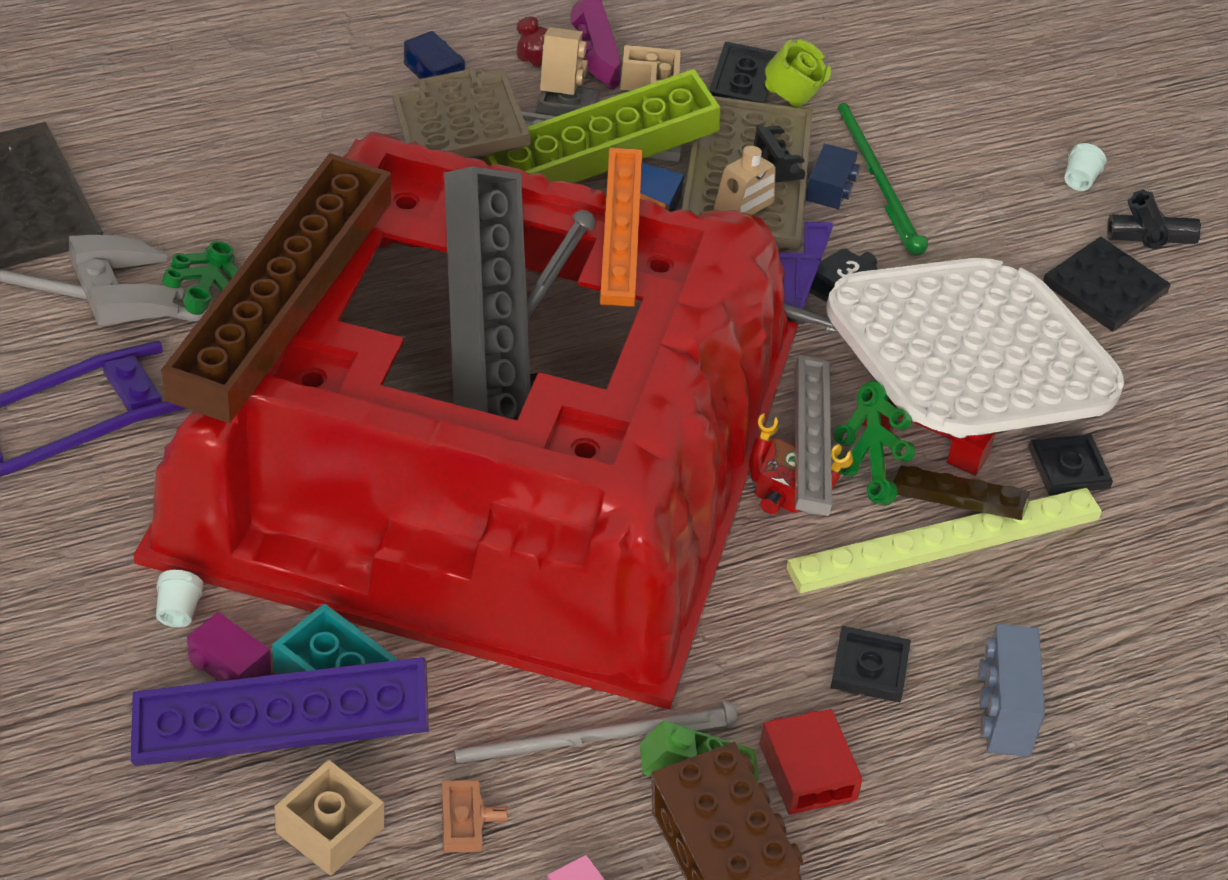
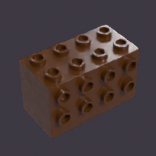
(722, 819)

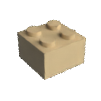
(329, 817)

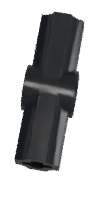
(1151, 225)

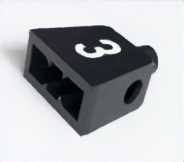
(837, 266)

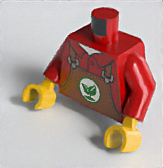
(774, 469)

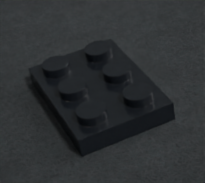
(741, 73)

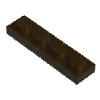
(962, 492)

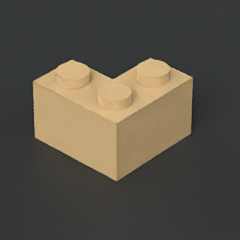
(563, 61)
(647, 65)

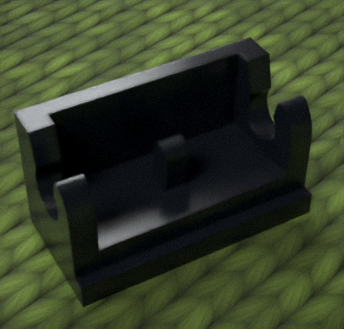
(776, 153)

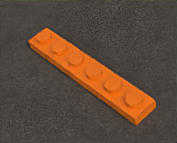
(621, 227)

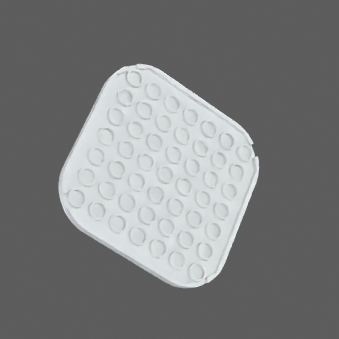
(973, 346)

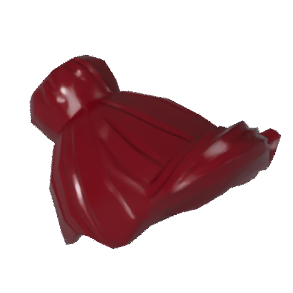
(531, 41)

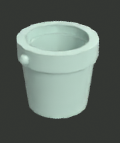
(1084, 166)
(177, 597)

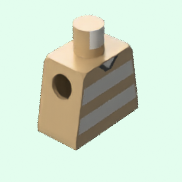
(747, 183)

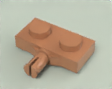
(466, 816)

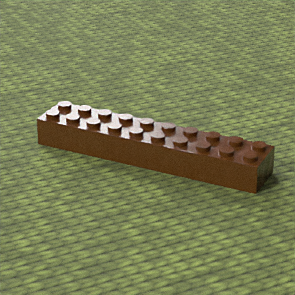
(276, 289)

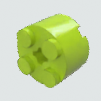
(797, 72)

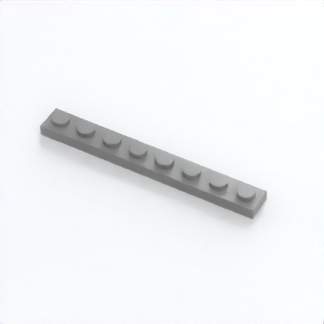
(812, 436)

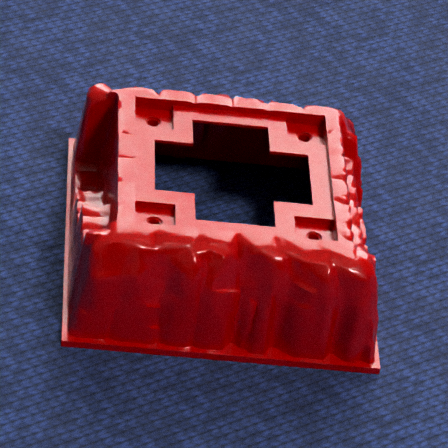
(523, 541)

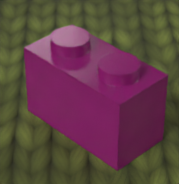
(227, 650)

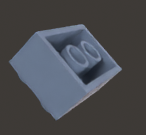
(1012, 690)

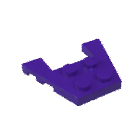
(802, 267)

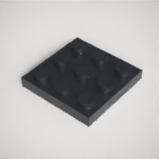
(1106, 283)

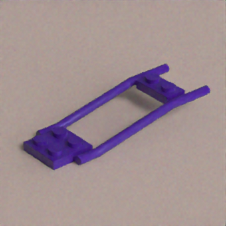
(126, 378)

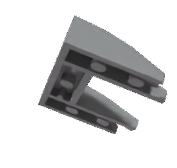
(113, 302)

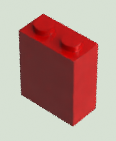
(810, 761)

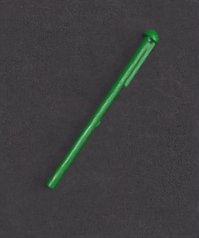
(914, 243)

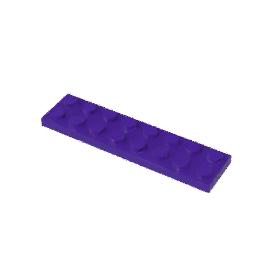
(279, 711)

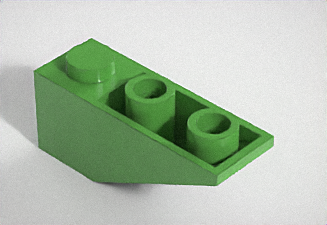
(674, 743)

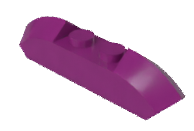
(600, 48)

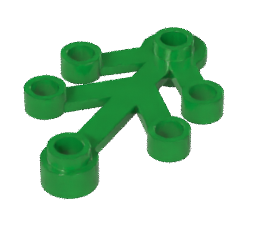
(218, 256)
(874, 438)

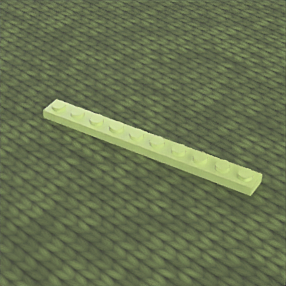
(940, 541)

